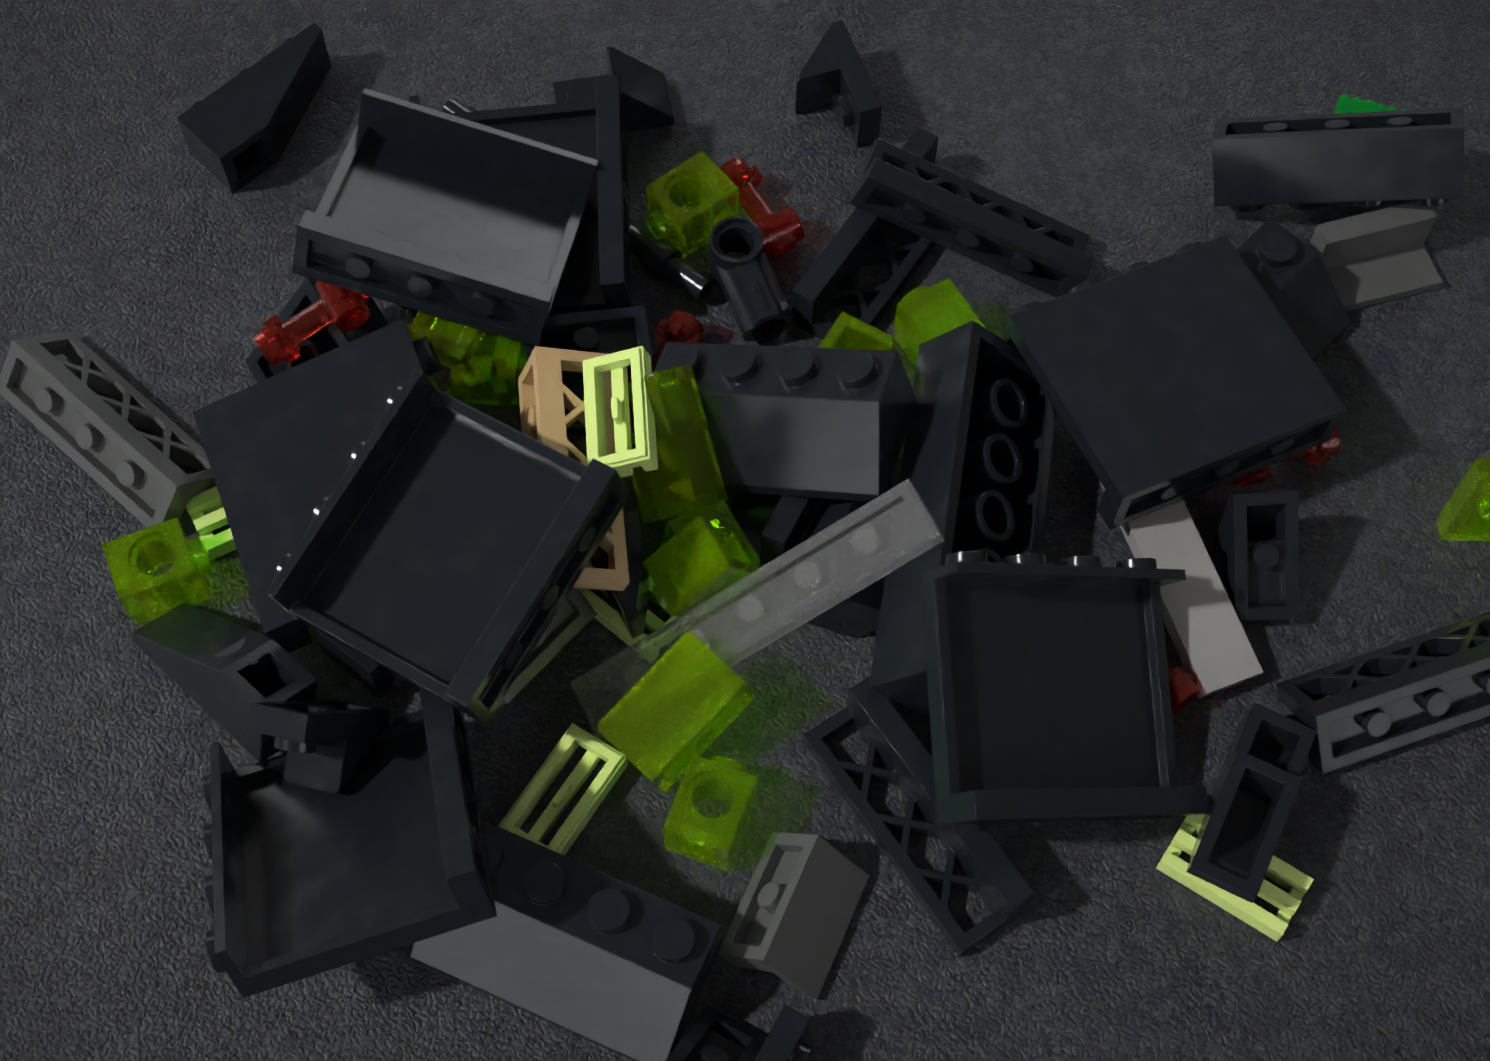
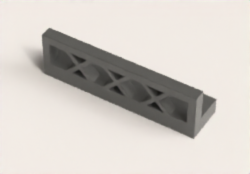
(100, 430)

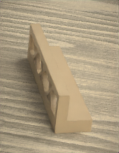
(544, 419)

